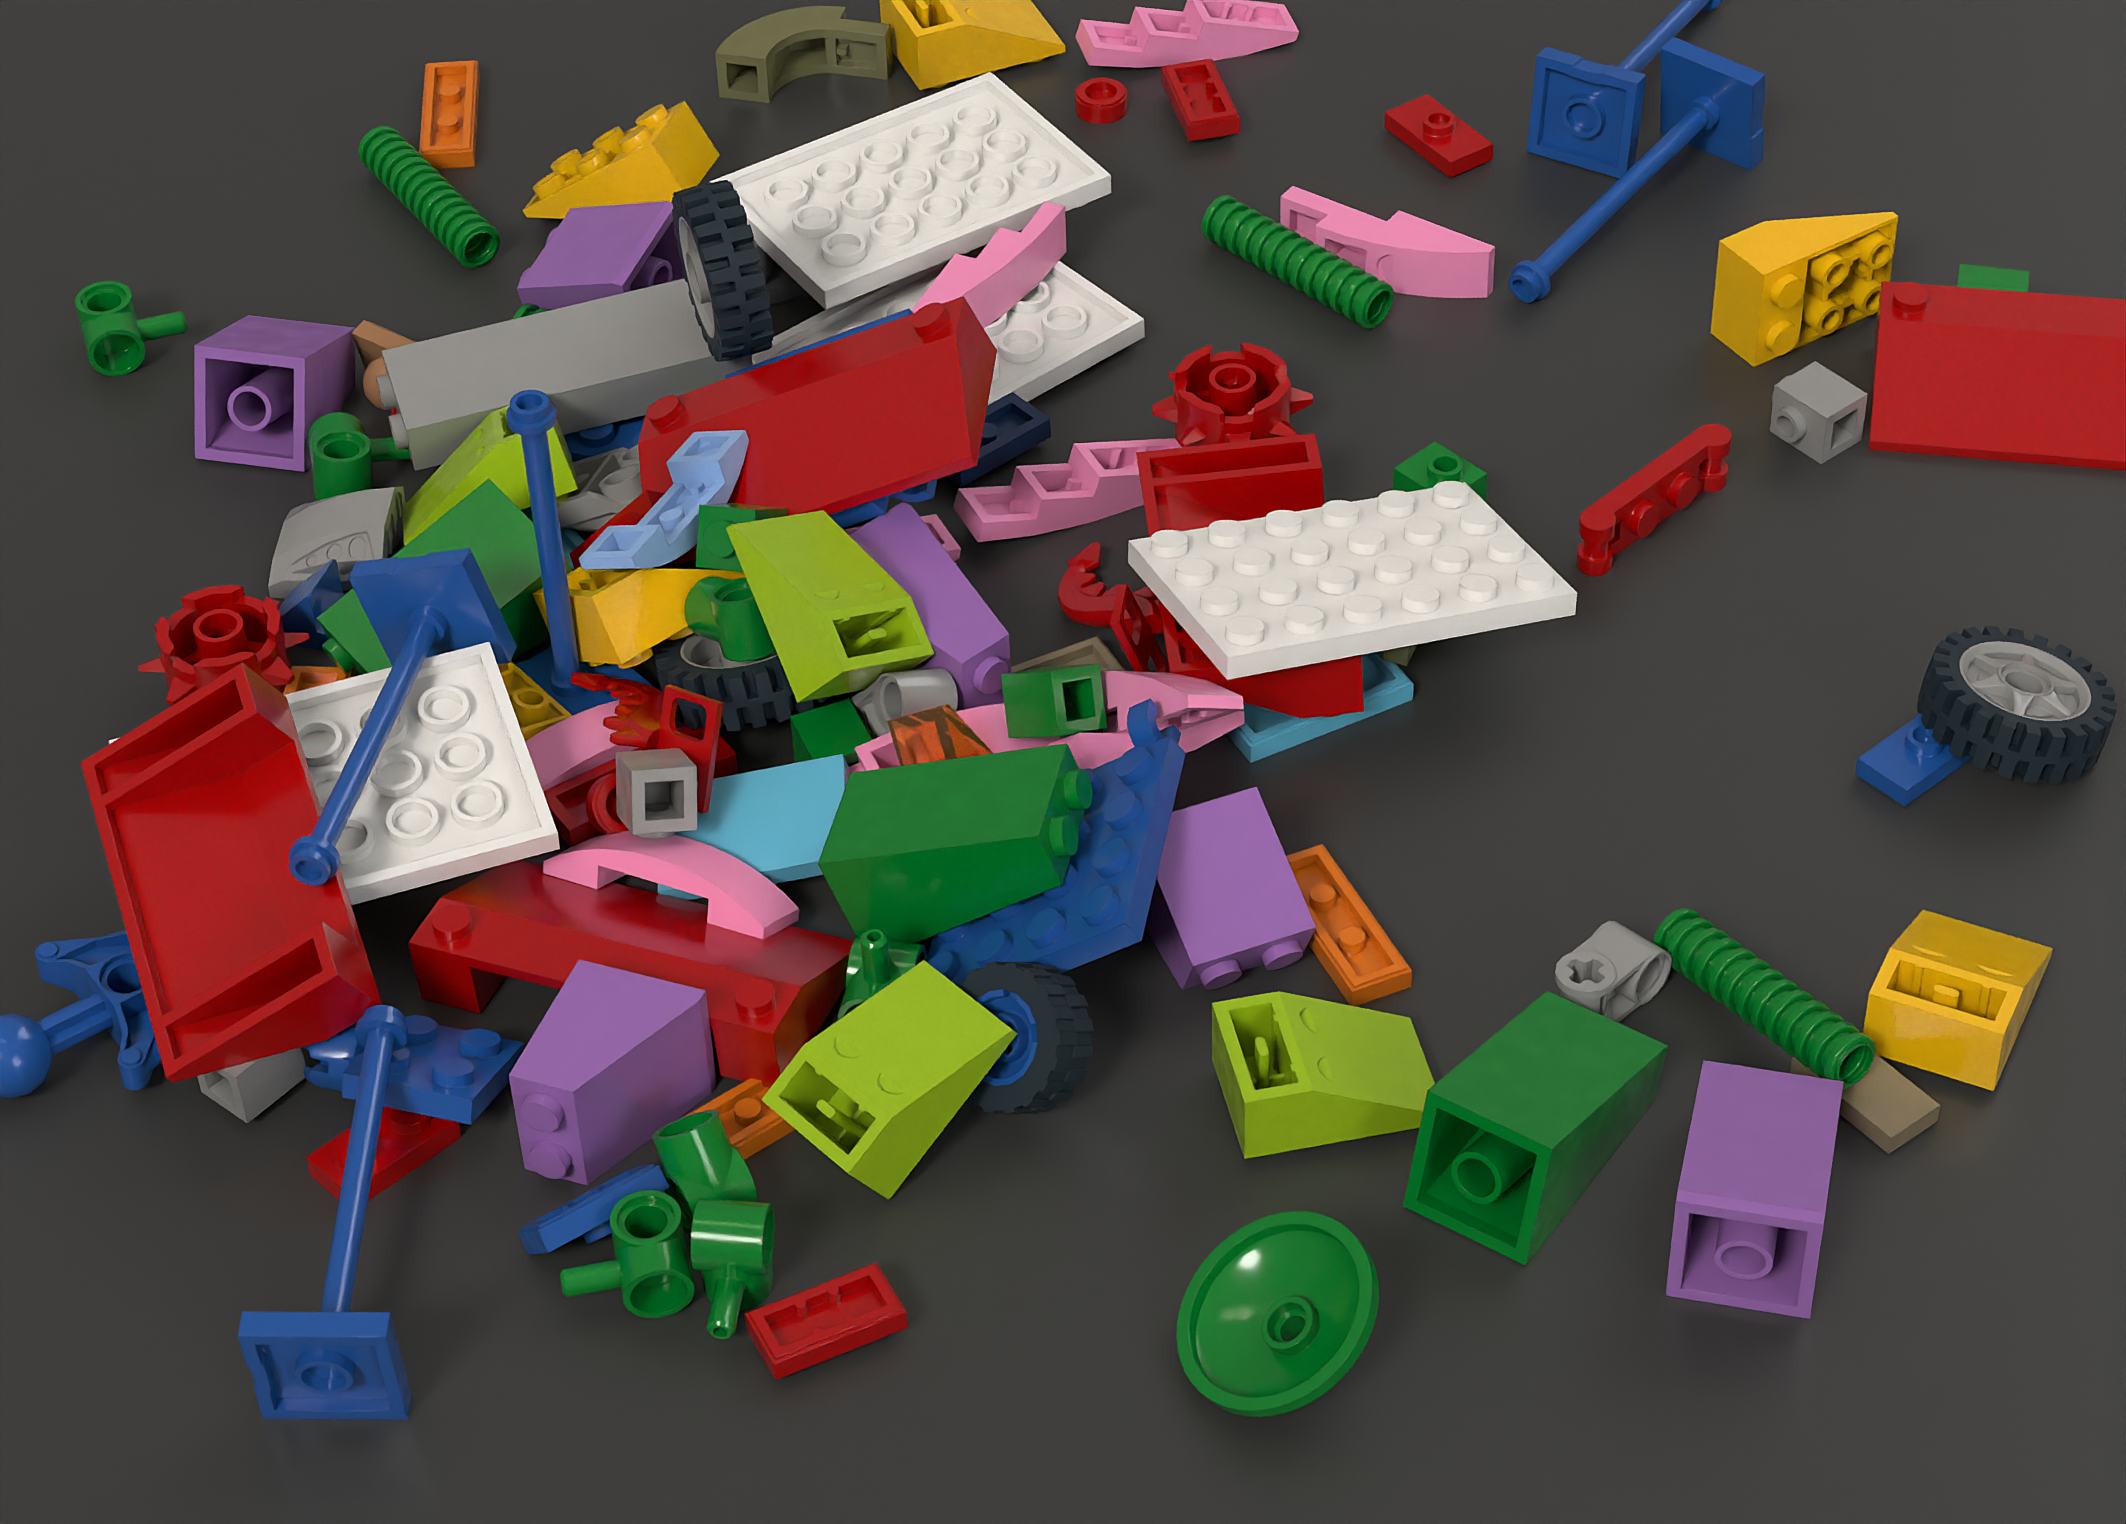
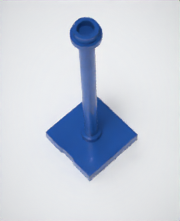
(1702, 104)
(1594, 110)
(531, 417)
(417, 612)
(337, 1358)

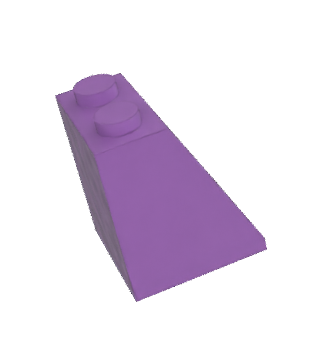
(603, 255)
(266, 386)
(1226, 894)
(609, 1070)

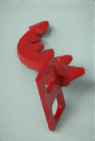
(1131, 615)
(648, 722)

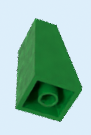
(506, 554)
(953, 838)
(1530, 1124)

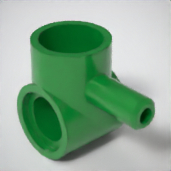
(112, 330)
(344, 455)
(729, 615)
(875, 964)
(701, 1163)
(734, 1253)
(648, 1261)

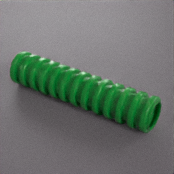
(429, 197)
(1297, 261)
(1765, 998)

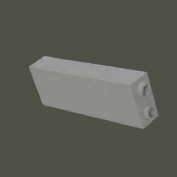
(591, 358)

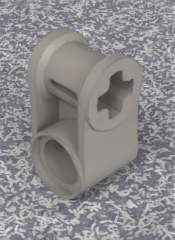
(903, 694)
(1613, 971)

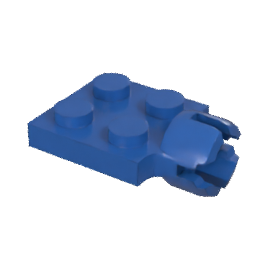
(435, 1073)

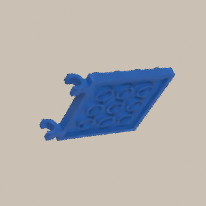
(1107, 879)

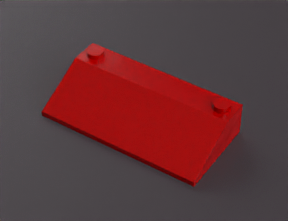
(1999, 375)
(843, 416)
(1240, 483)
(198, 853)
(535, 927)

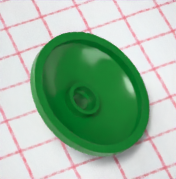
(1256, 1297)

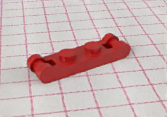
(1652, 496)

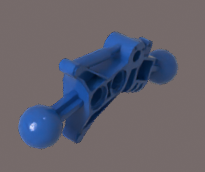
(111, 999)

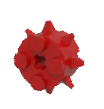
(1231, 397)
(216, 634)

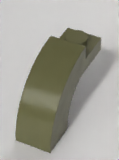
(798, 44)

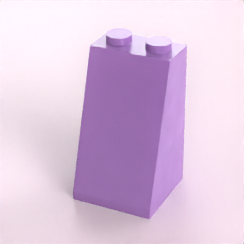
(955, 617)
(1754, 1189)

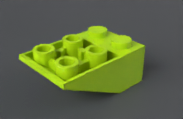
(491, 454)
(827, 605)
(1315, 1071)
(890, 1076)

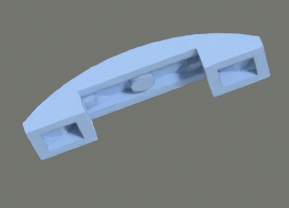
(701, 474)

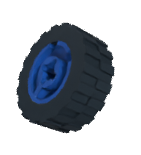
(1051, 1040)

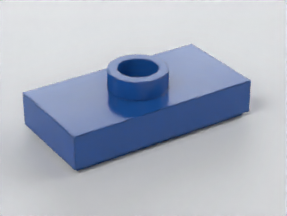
(1907, 763)
(589, 1212)

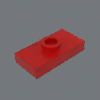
(1200, 99)
(1438, 135)
(826, 1320)

